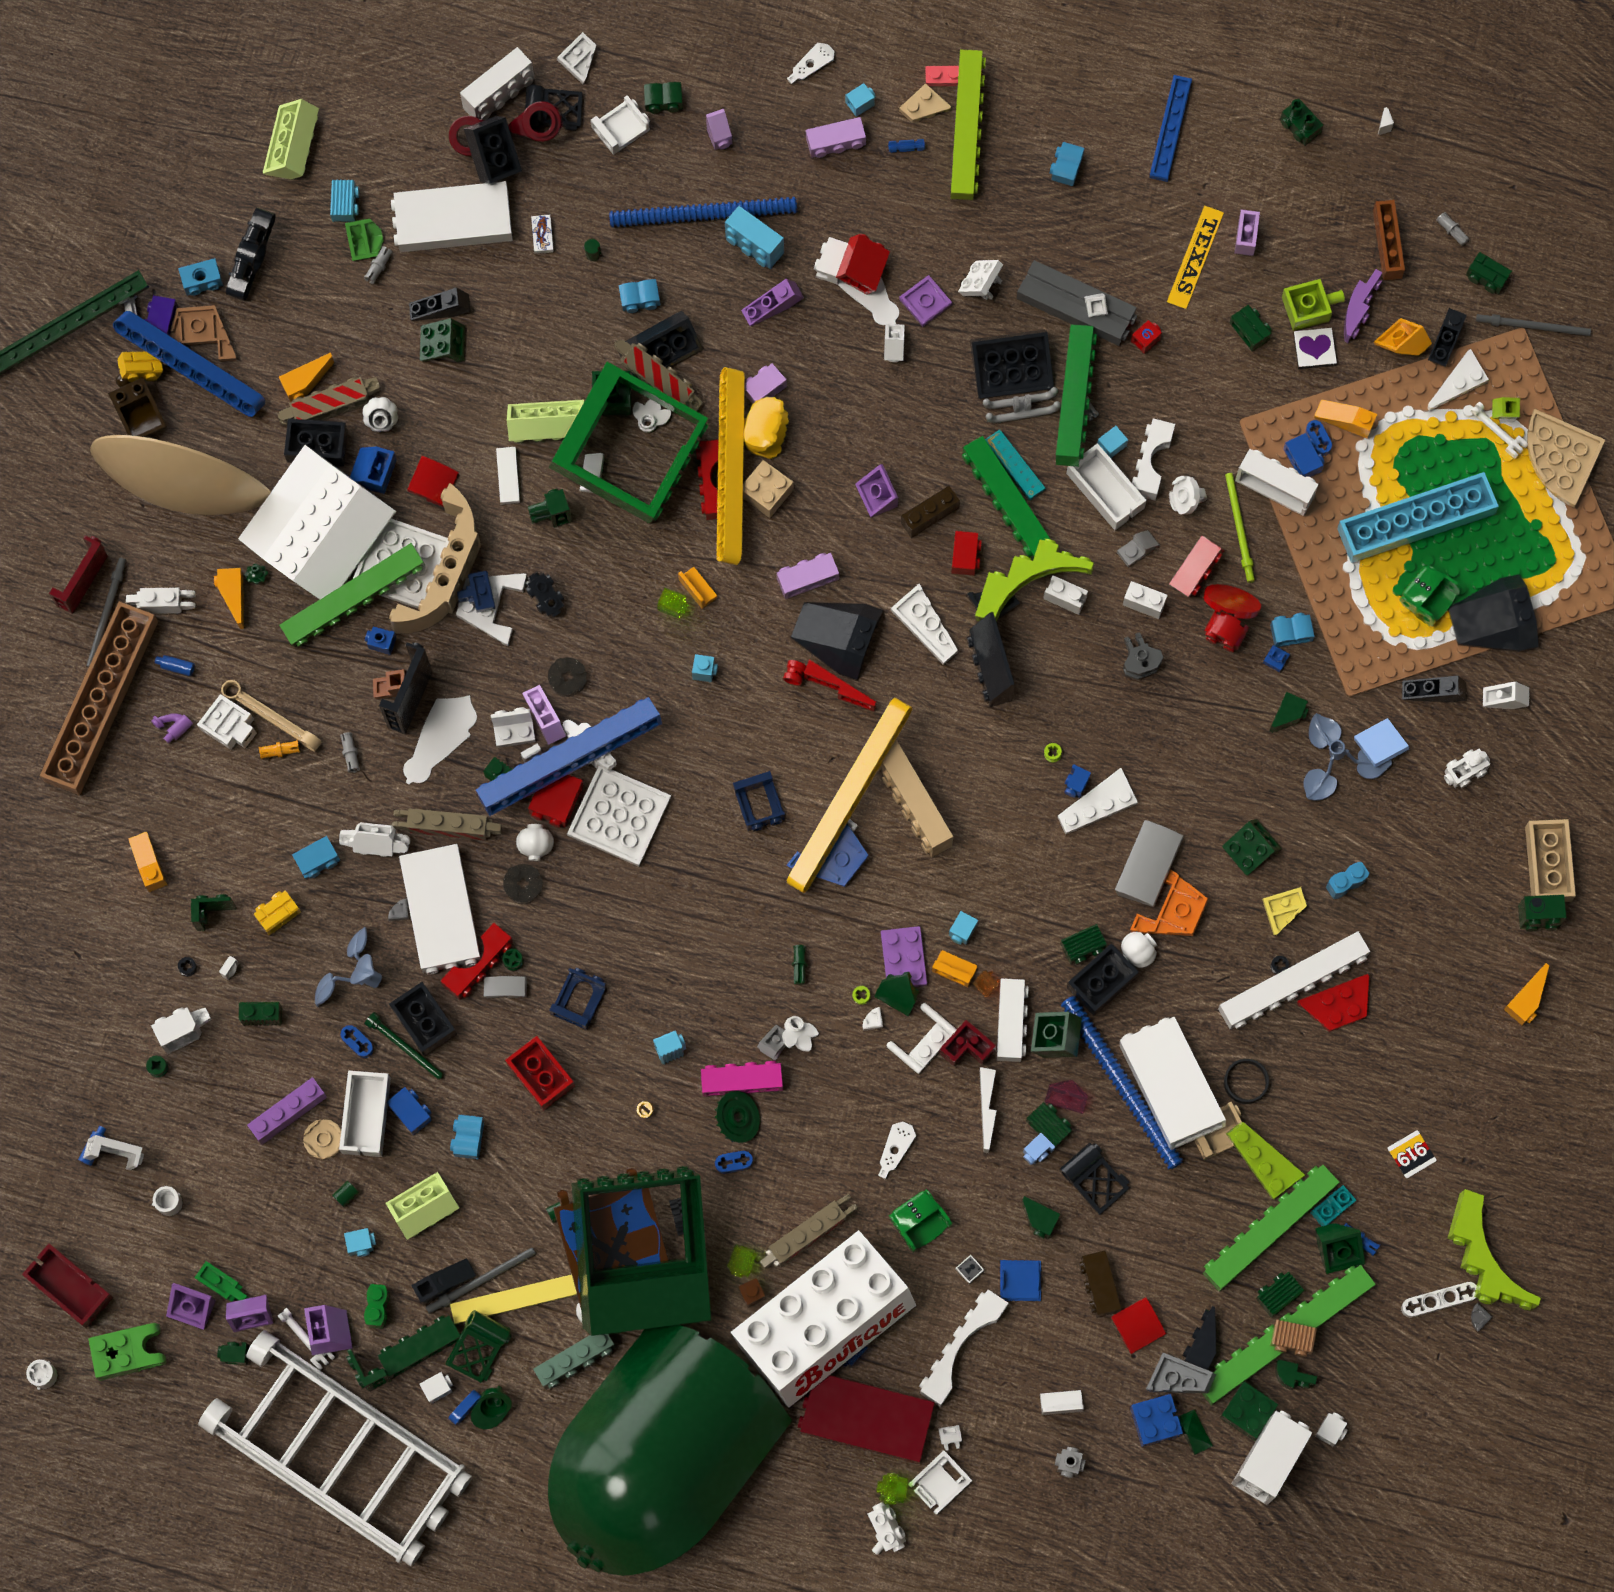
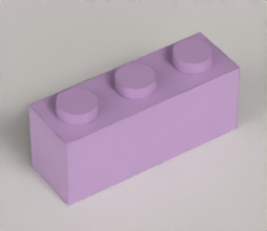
(835, 137)
(807, 575)

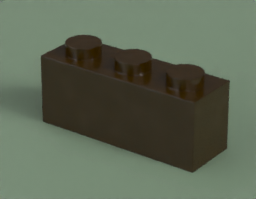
(930, 511)
(1100, 1284)

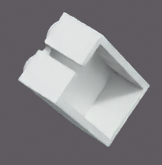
(498, 85)
(1276, 481)
(1106, 487)
(365, 1113)

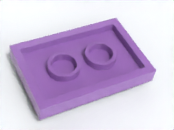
(904, 953)

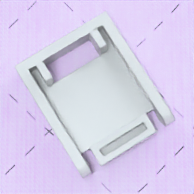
(937, 1485)

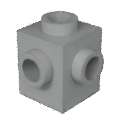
(1066, 1469)

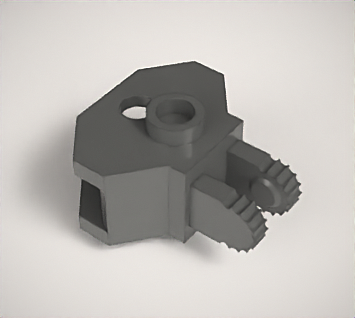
(1140, 657)

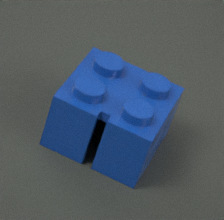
(1155, 1420)

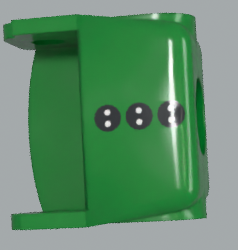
(1430, 595)
(920, 1220)

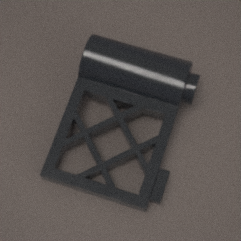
(537, 93)
(1085, 1163)

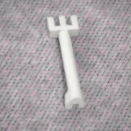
(1513, 444)
(286, 1316)

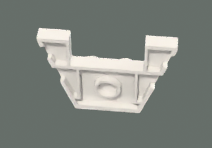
(485, 619)

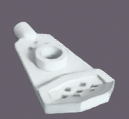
(815, 56)
(896, 1140)

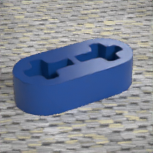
(1322, 435)
(359, 1038)
(735, 1167)
(464, 1407)

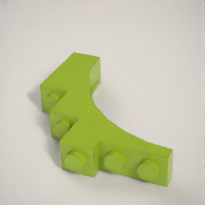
(1046, 561)
(1477, 1259)

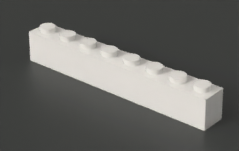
(1294, 980)

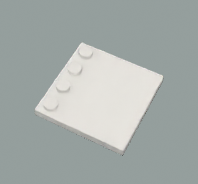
(392, 539)
(619, 815)

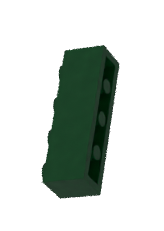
(419, 1346)

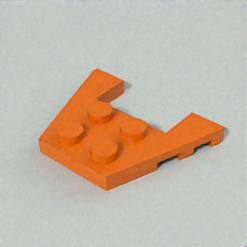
(1179, 912)

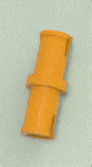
(279, 749)

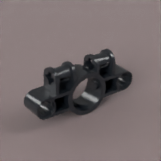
(250, 254)

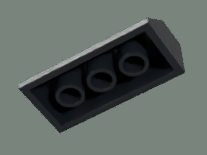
(669, 340)

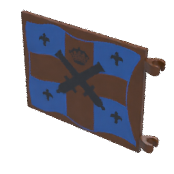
(621, 1230)

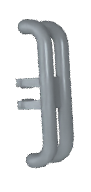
(1022, 406)

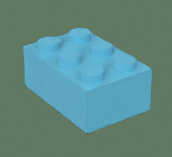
(754, 237)

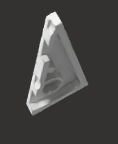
(1464, 378)

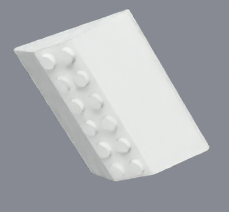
(316, 524)

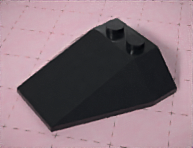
(1496, 617)
(837, 634)

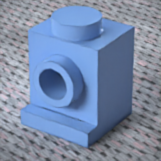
(1038, 1149)

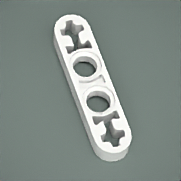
(1441, 1303)

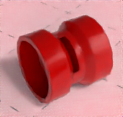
(794, 672)

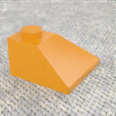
(1404, 338)

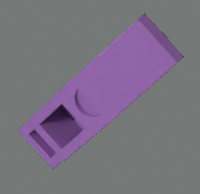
(1358, 306)

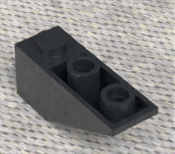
(441, 305)
(1447, 337)
(1435, 689)
(443, 1281)
(1204, 1345)

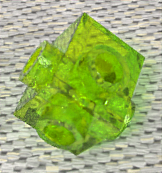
(892, 1488)

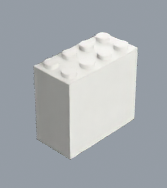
(1272, 1457)

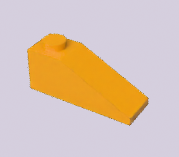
(304, 378)
(1346, 417)
(231, 588)
(147, 862)
(1527, 1001)

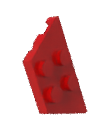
(1339, 1004)

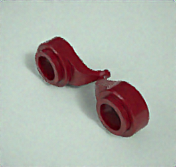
(520, 125)

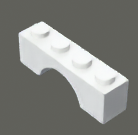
(1159, 438)

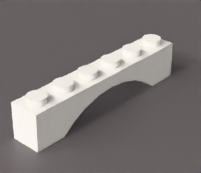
(987, 1312)

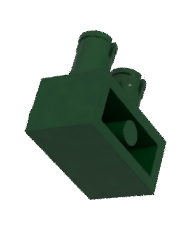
(1301, 122)
(553, 508)

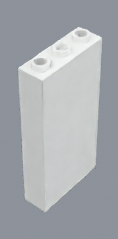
(451, 216)
(440, 909)
(1172, 1082)

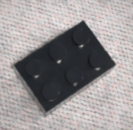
(492, 149)
(323, 437)
(1102, 979)
(423, 1019)

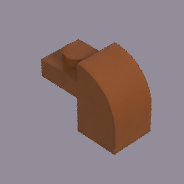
(389, 685)

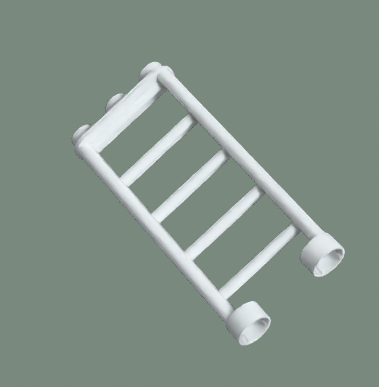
(432, 1516)

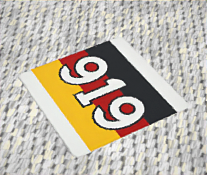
(1411, 1154)

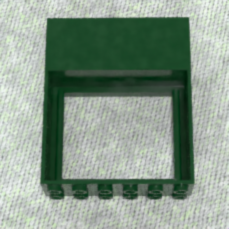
(646, 1292)

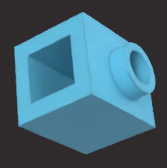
(860, 99)
(1113, 442)
(704, 668)
(963, 928)
(360, 1242)

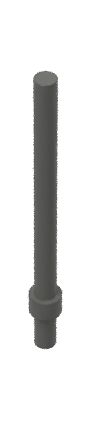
(1496, 320)
(116, 578)
(445, 1300)

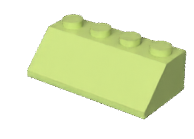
(291, 139)
(541, 420)

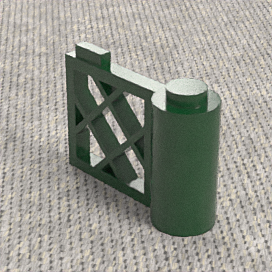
(485, 1330)

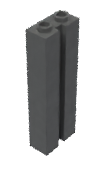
(1065, 299)

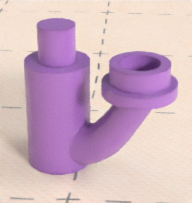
(181, 724)

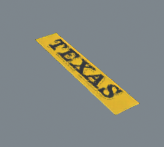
(1195, 257)

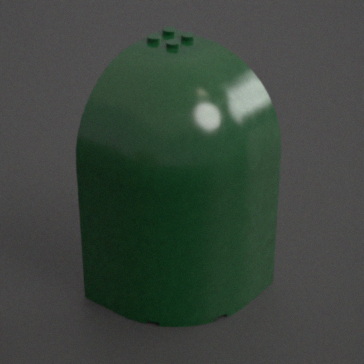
(660, 1451)

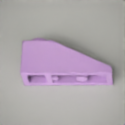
(544, 714)

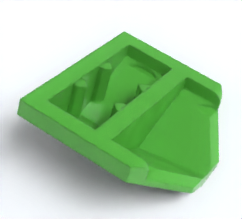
(364, 239)

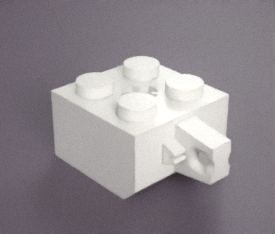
(180, 1028)

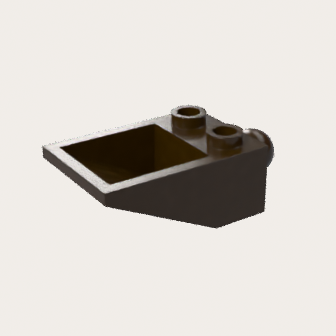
(136, 407)

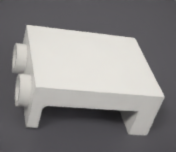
(621, 125)
(119, 1148)

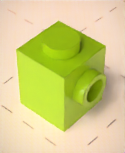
(1505, 408)

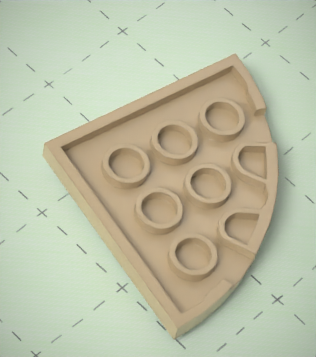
(1561, 455)

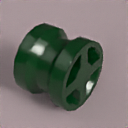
(513, 955)
(157, 1070)

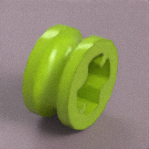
(1052, 746)
(862, 1001)

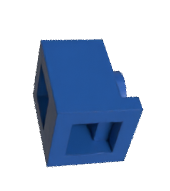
(384, 645)
(1077, 782)

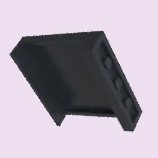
(401, 712)

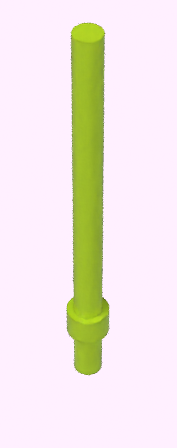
(1247, 562)

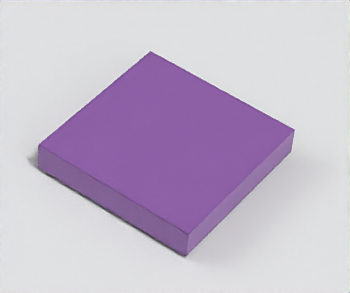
(925, 301)

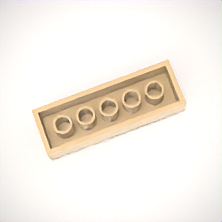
(915, 802)

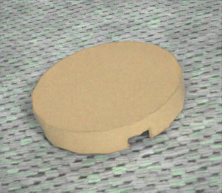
(322, 1139)

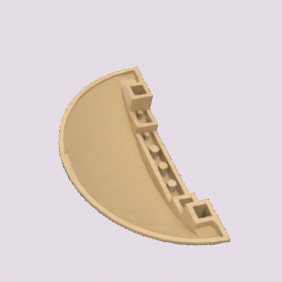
(177, 476)

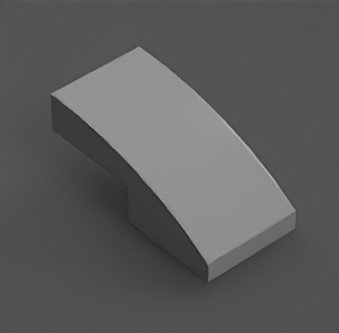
(505, 986)

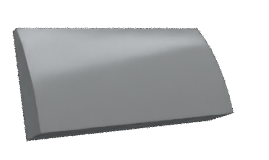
(1149, 863)

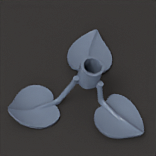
(1326, 732)
(363, 973)

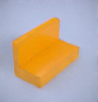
(697, 587)
(954, 968)

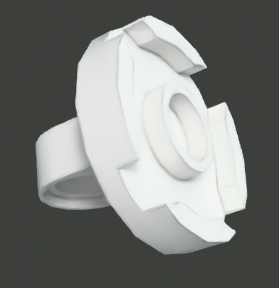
(1186, 495)

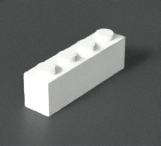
(1011, 1020)

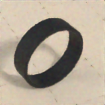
(1257, 1064)

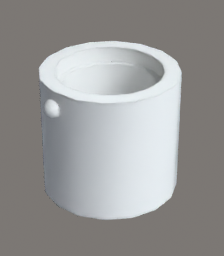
(167, 1201)
(41, 1374)

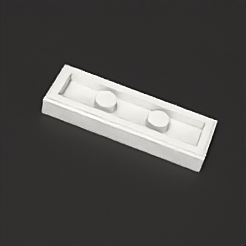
(508, 475)

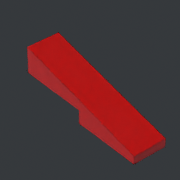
(845, 691)

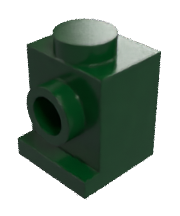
(233, 1353)

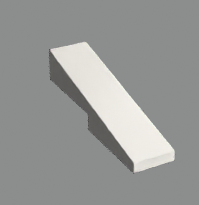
(988, 1116)

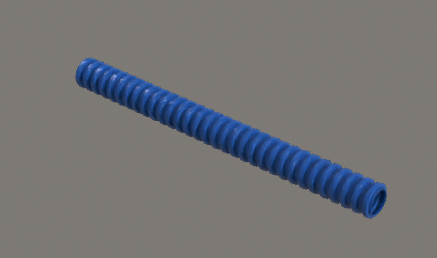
(701, 212)
(1122, 1083)

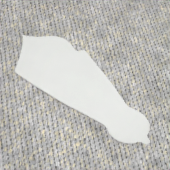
(877, 302)
(441, 734)

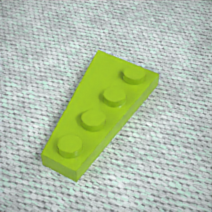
(1266, 1163)

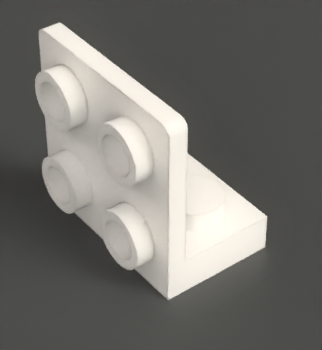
(513, 727)

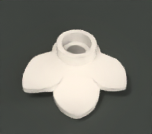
(650, 412)
(800, 1035)

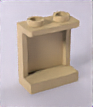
(1218, 1141)

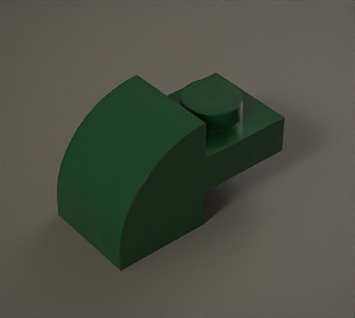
(1287, 1375)

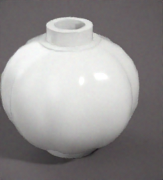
(380, 414)
(534, 841)
(1139, 949)

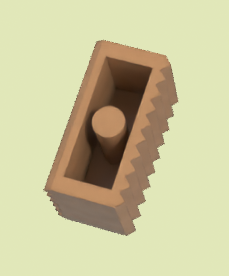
(1293, 1337)

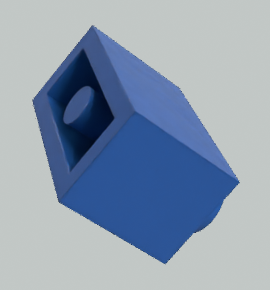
(1304, 456)
(409, 1111)

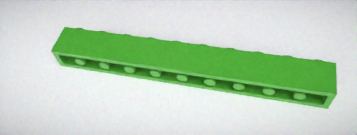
(1312, 1314)

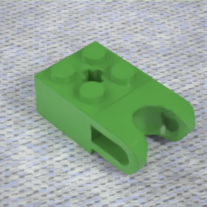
(131, 1352)

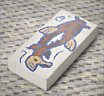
(542, 234)

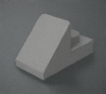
(1136, 549)
(772, 1043)

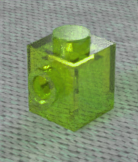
(672, 603)
(741, 1260)

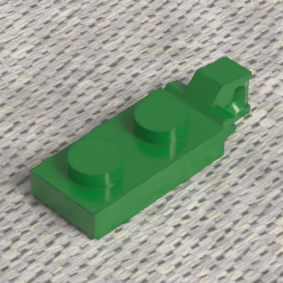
(220, 1283)

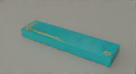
(1015, 465)

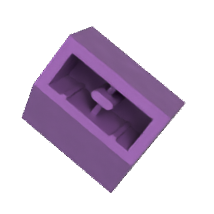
(327, 1329)

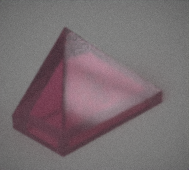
(1067, 1096)

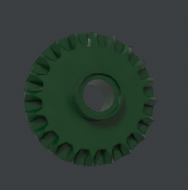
(737, 1116)

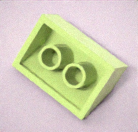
(422, 1205)

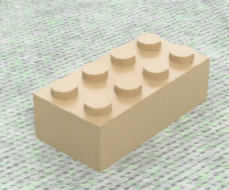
(1550, 858)

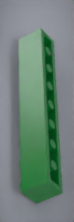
(1075, 395)
(1005, 495)

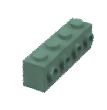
(572, 1359)

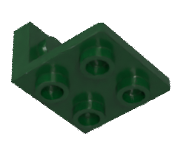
(442, 339)
(1251, 846)
(203, 904)
(375, 1378)

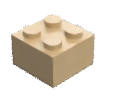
(767, 488)

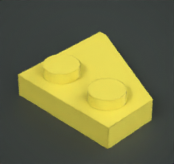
(1283, 908)

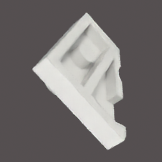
(578, 57)

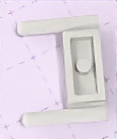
(929, 1045)

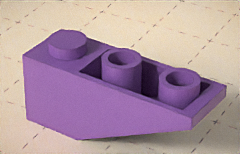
(773, 302)

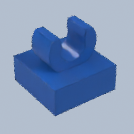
(1276, 658)

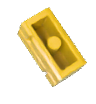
(138, 365)
(276, 912)

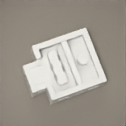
(228, 723)

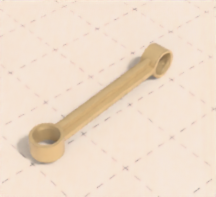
(306, 738)

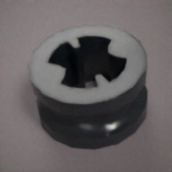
(1284, 961)
(190, 971)

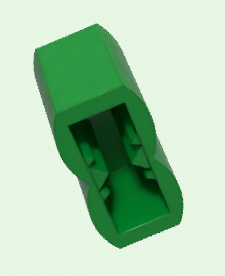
(375, 1312)

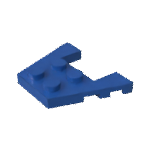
(843, 859)

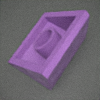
(877, 492)
(189, 1306)
(249, 1313)

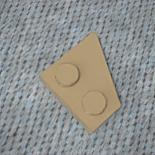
(923, 104)

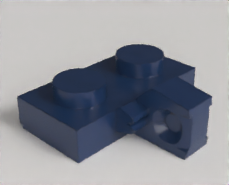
(478, 592)

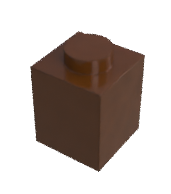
(751, 1292)

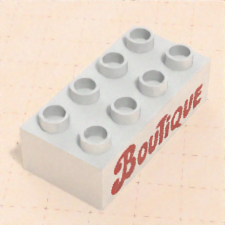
(823, 1318)

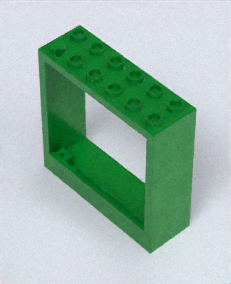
(585, 423)

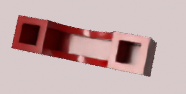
(709, 463)
(461, 980)

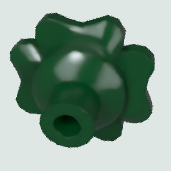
(256, 574)

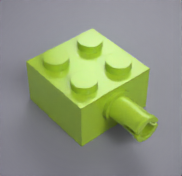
(1308, 304)

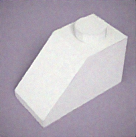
(894, 342)
(1506, 696)

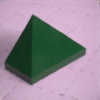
(1194, 1432)

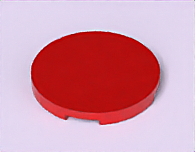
(1232, 601)

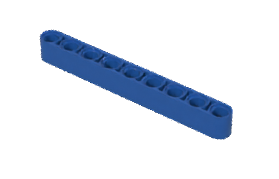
(189, 363)

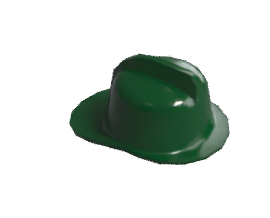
(491, 1408)

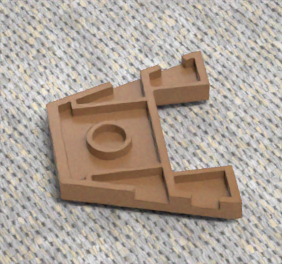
(201, 326)

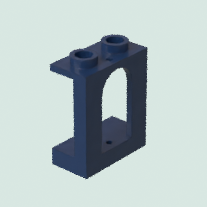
(751, 783)
(573, 978)

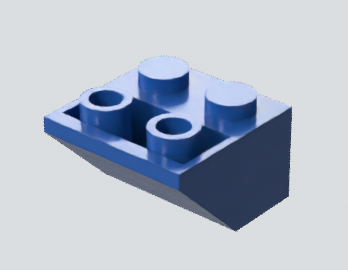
(374, 468)

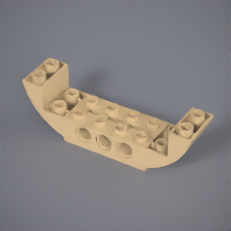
(449, 574)

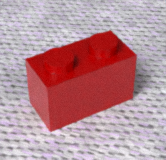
(964, 553)

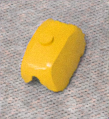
(765, 427)

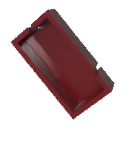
(67, 1286)

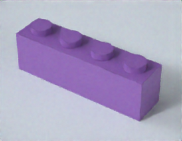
(287, 1111)

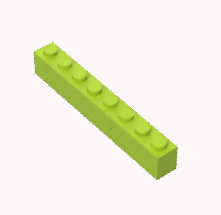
(966, 125)

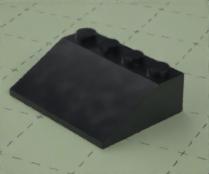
(1012, 363)
(991, 661)

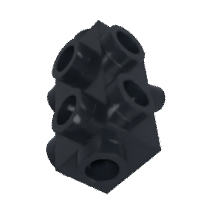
(541, 589)

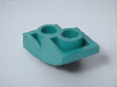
(1333, 1206)

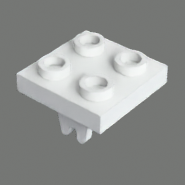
(980, 279)

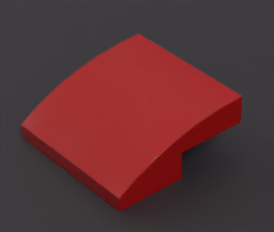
(431, 479)
(1138, 1325)

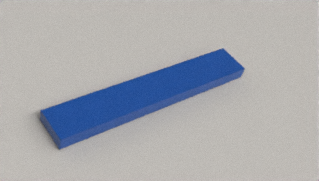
(1170, 128)

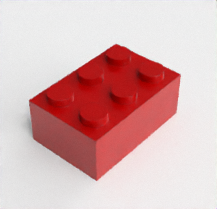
(540, 1073)

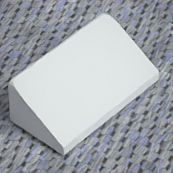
(594, 464)

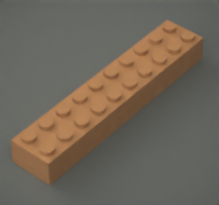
(99, 698)

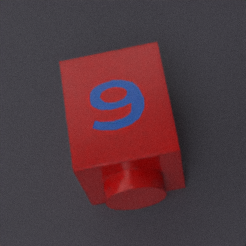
(1146, 336)

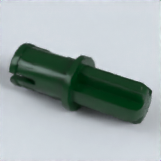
(799, 964)

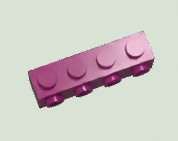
(746, 1079)

